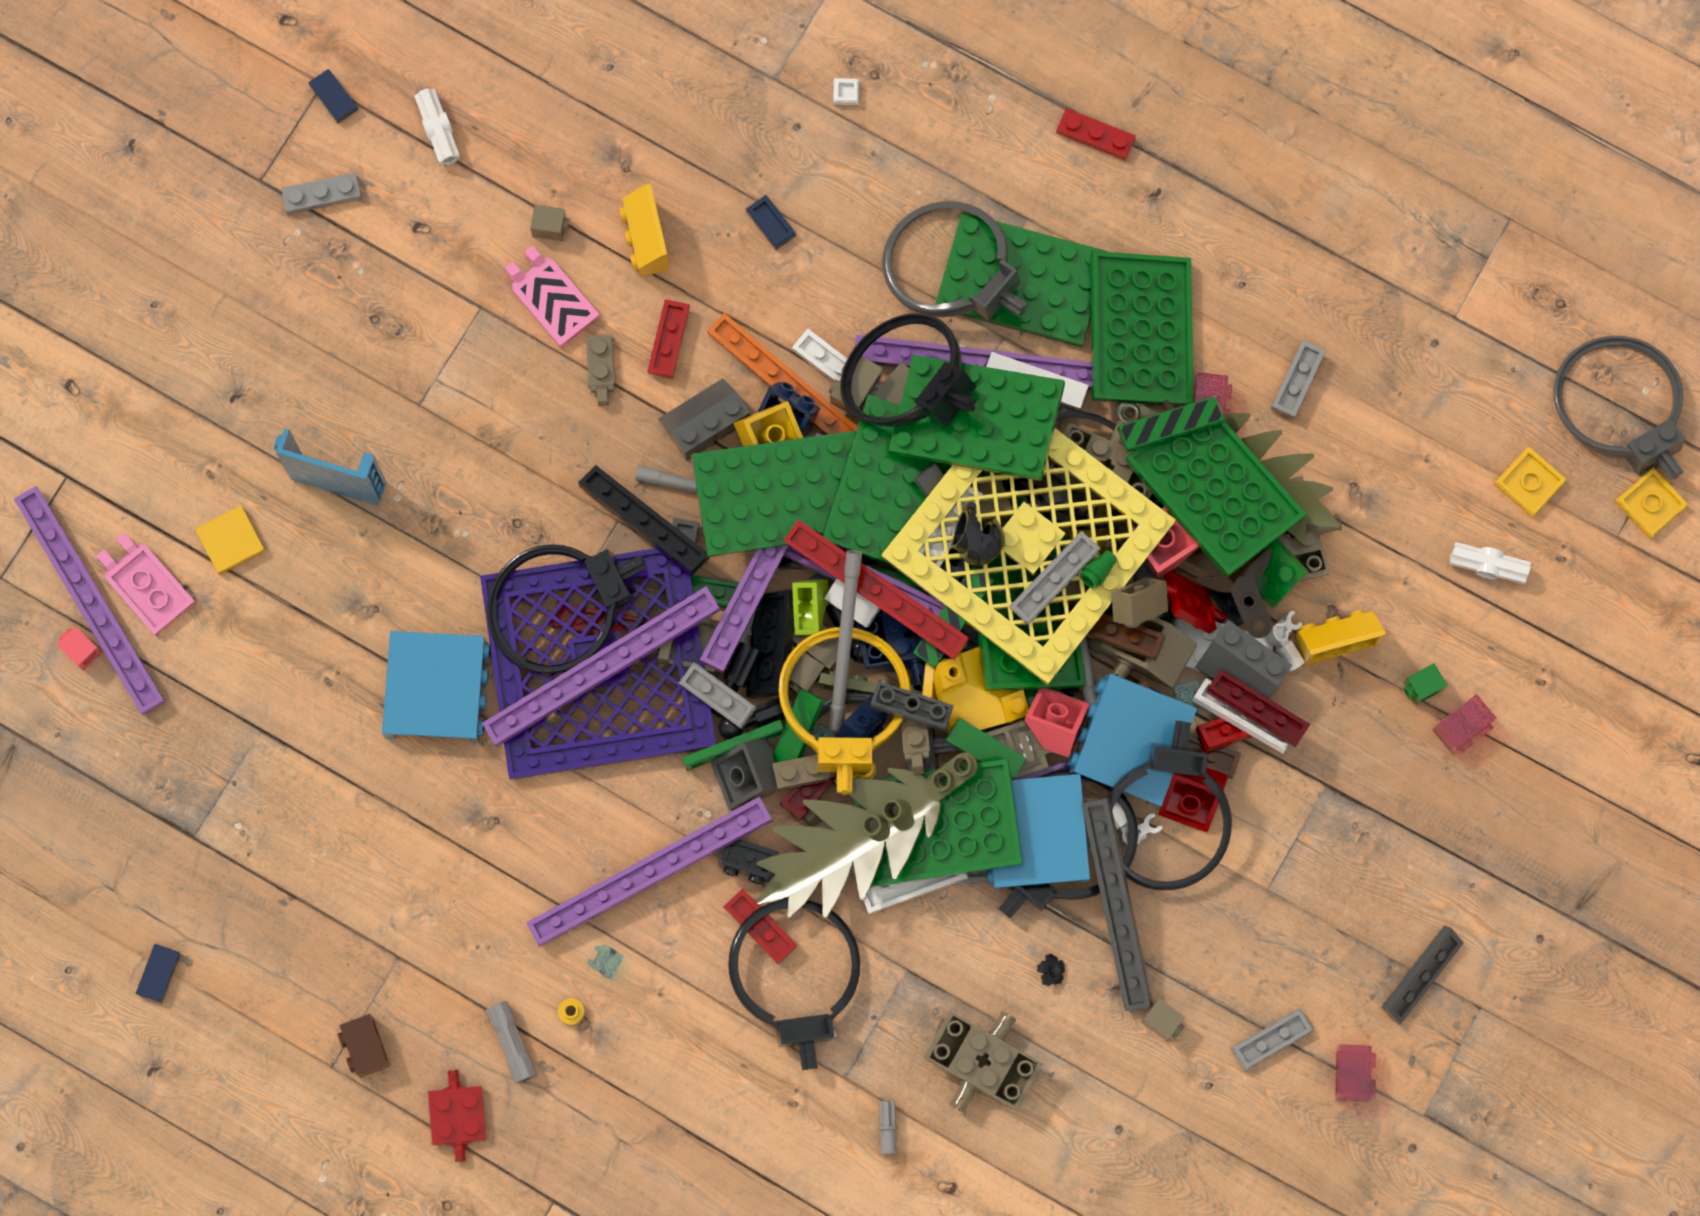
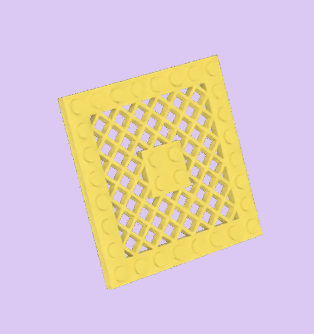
(1029, 543)

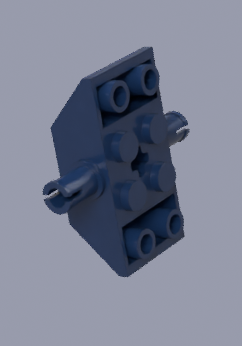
(897, 637)

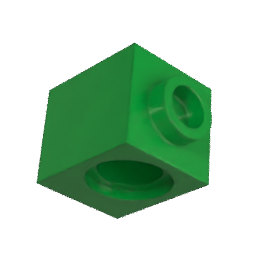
(1424, 684)

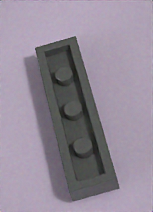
(1422, 974)

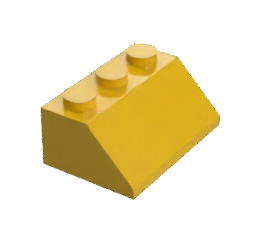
(644, 232)
(769, 426)
(1339, 636)

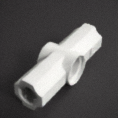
(437, 126)
(1489, 563)

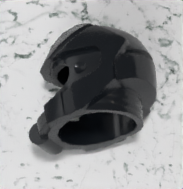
(975, 545)

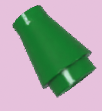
(1097, 571)

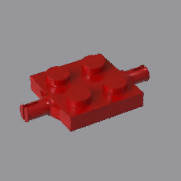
(1192, 603)
(456, 1115)

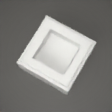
(846, 91)

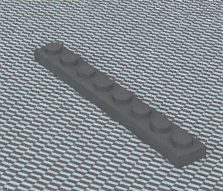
(1117, 904)

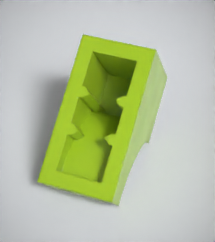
(809, 605)

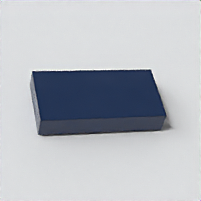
(333, 96)
(770, 222)
(158, 973)

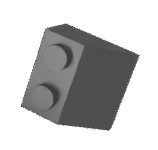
(745, 773)

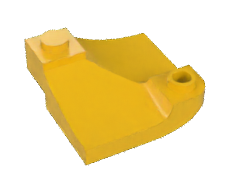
(967, 693)

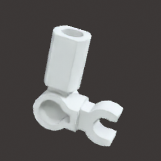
(1279, 638)
(1122, 825)

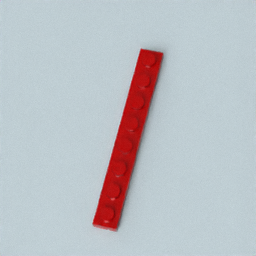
(878, 591)

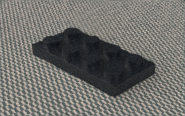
(773, 636)

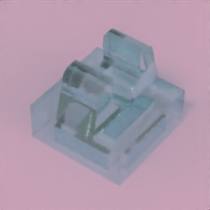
(606, 961)

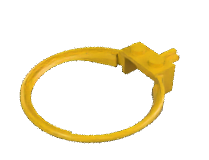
(841, 754)

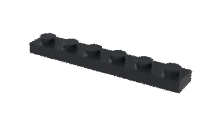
(644, 520)

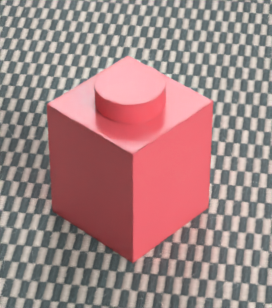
(78, 648)

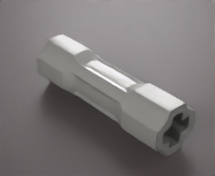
(504, 1025)

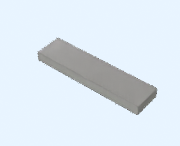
(1054, 578)

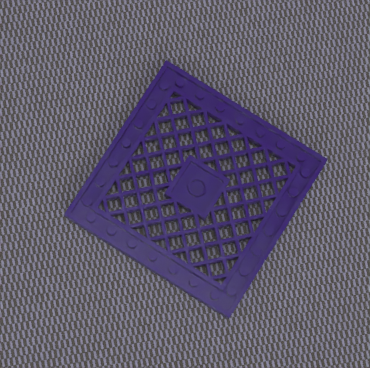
(598, 751)

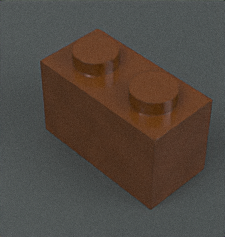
(364, 1046)

